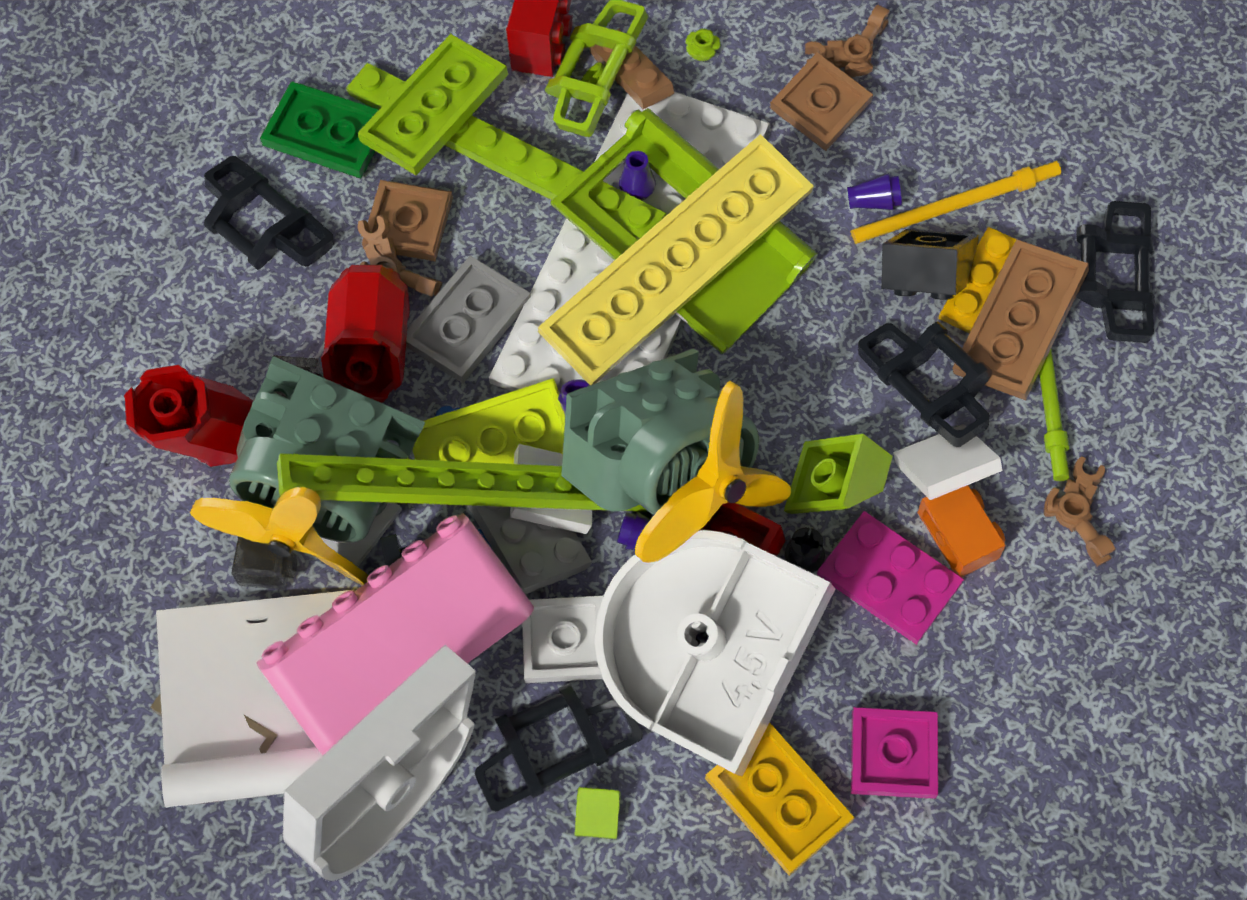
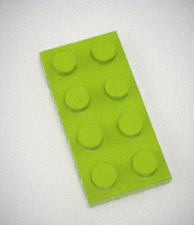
(433, 104)

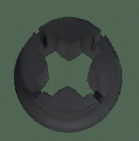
(813, 560)

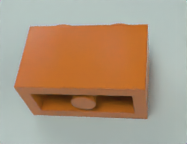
(962, 530)

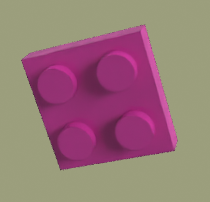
(894, 753)

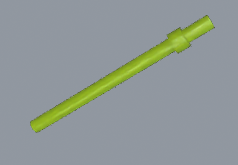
(1055, 439)

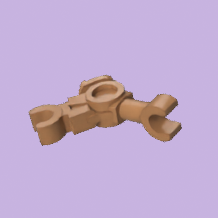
(857, 50)
(382, 252)
(1074, 511)

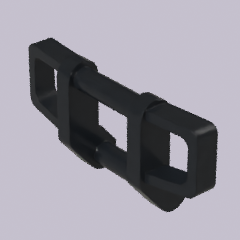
(274, 237)
(1098, 239)
(915, 355)
(538, 781)

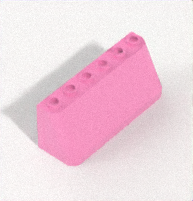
(376, 637)

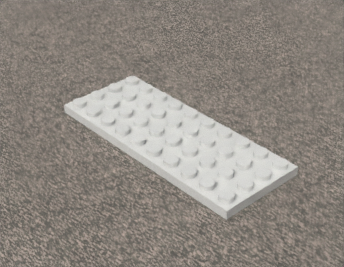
(578, 260)

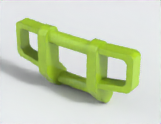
(583, 37)

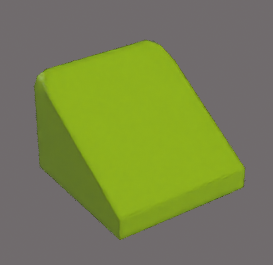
(597, 813)

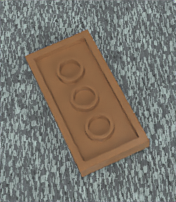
(1023, 316)

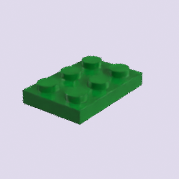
(320, 129)

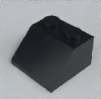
(928, 262)

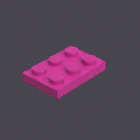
(890, 577)

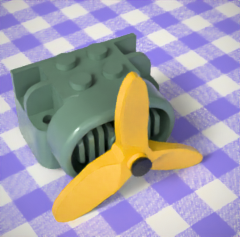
(310, 420)
(665, 445)

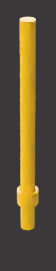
(1021, 179)

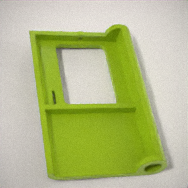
(740, 291)

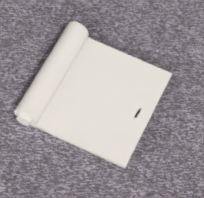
(210, 685)

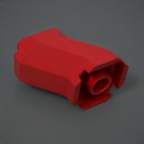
(366, 331)
(187, 414)

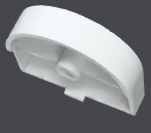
(726, 689)
(381, 770)

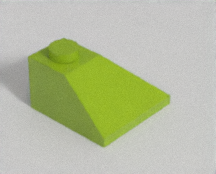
(837, 474)

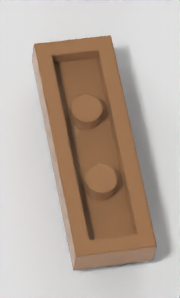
(638, 76)

